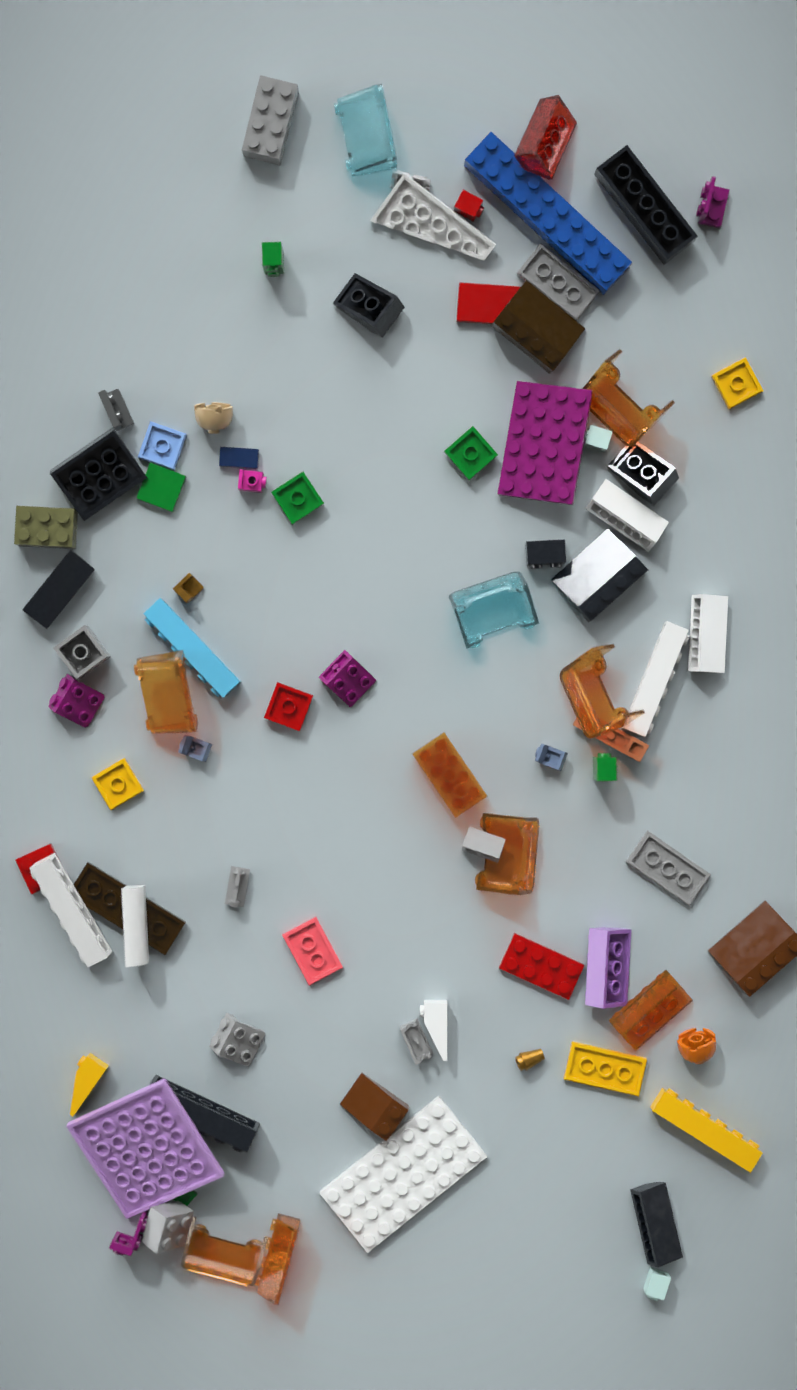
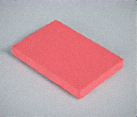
(312, 951)

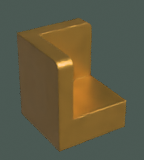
(188, 588)

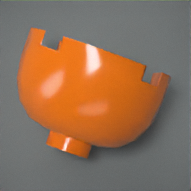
(697, 1046)

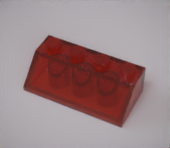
(546, 137)

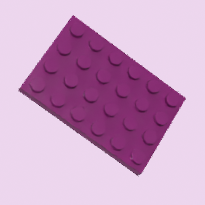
(545, 442)

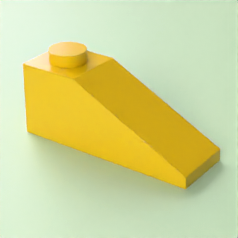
(86, 1078)

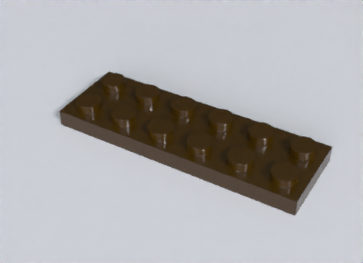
(104, 896)

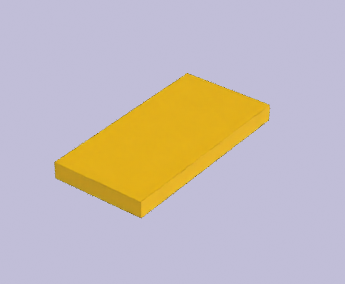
(605, 1068)

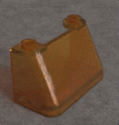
(166, 693)
(517, 863)

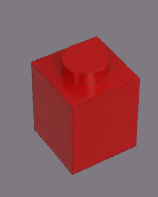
(469, 206)

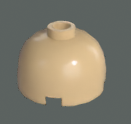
(213, 416)

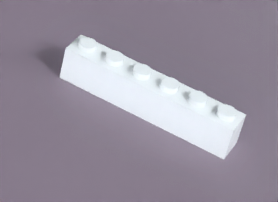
(656, 675)
(70, 910)

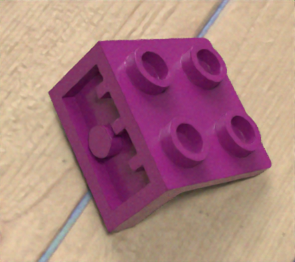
(713, 204)
(347, 678)

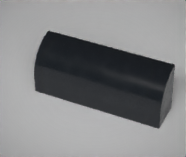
(58, 589)
(656, 1223)

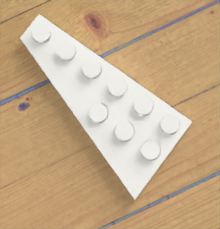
(424, 216)

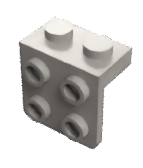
(236, 1040)

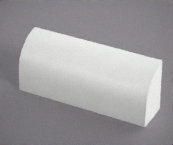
(627, 515)
(708, 633)
(135, 925)

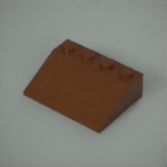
(756, 948)

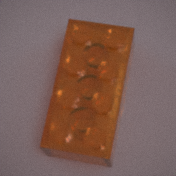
(449, 774)

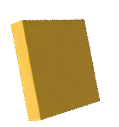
(737, 383)
(117, 784)

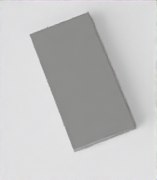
(558, 281)
(668, 868)

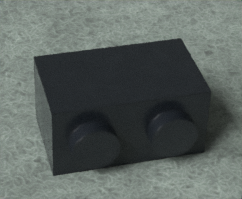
(545, 553)

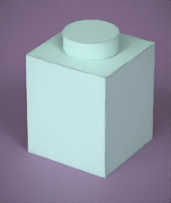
(597, 438)
(656, 1284)

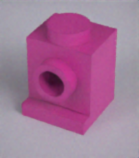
(243, 482)

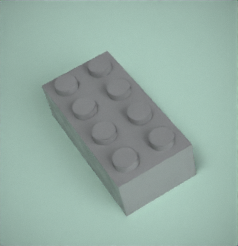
(270, 120)

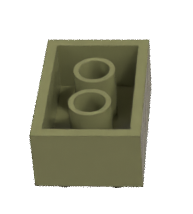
(46, 527)

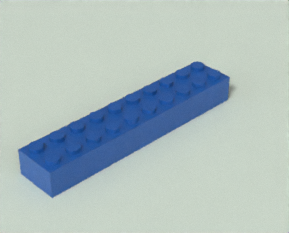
(547, 213)

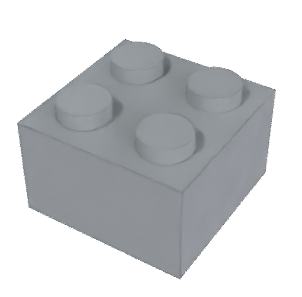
(82, 652)
(167, 1226)

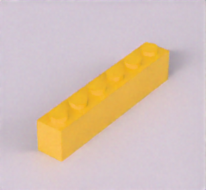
(706, 1130)

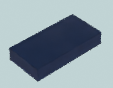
(238, 457)

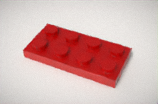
(541, 966)

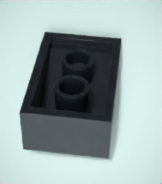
(369, 304)
(644, 472)

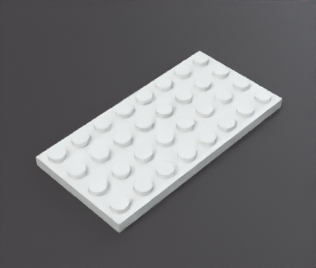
(403, 1174)

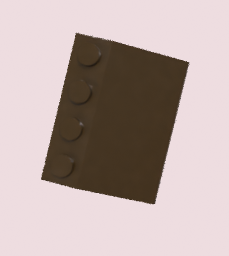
(538, 327)

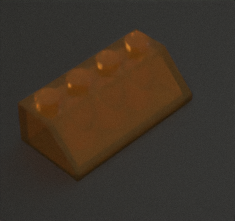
(650, 1010)
(278, 1257)

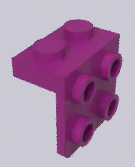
(76, 701)
(126, 1244)

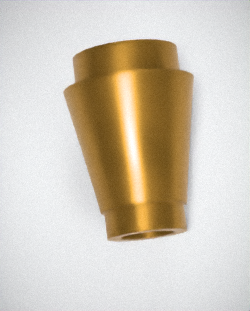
(529, 1059)

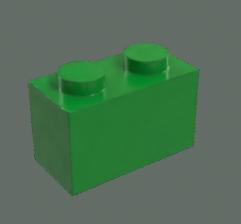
(272, 258)
(604, 767)

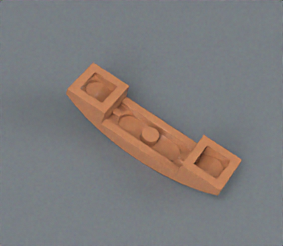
(622, 742)

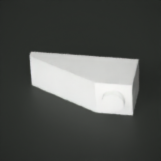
(436, 1022)

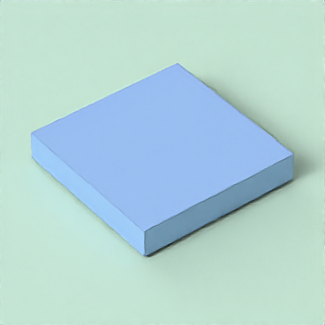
(162, 446)

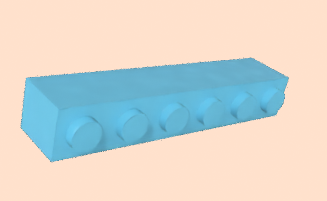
(195, 650)

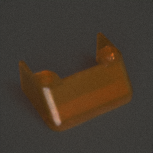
(617, 409)
(589, 697)
(222, 1257)

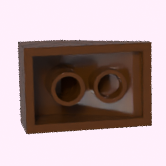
(374, 1106)

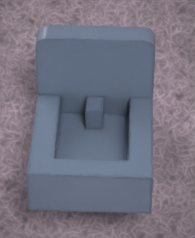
(195, 748)
(550, 756)

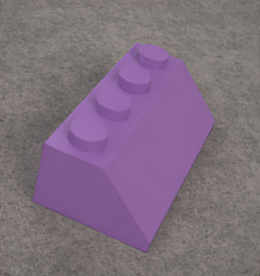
(608, 967)

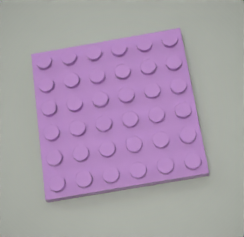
(145, 1149)

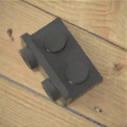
(116, 409)

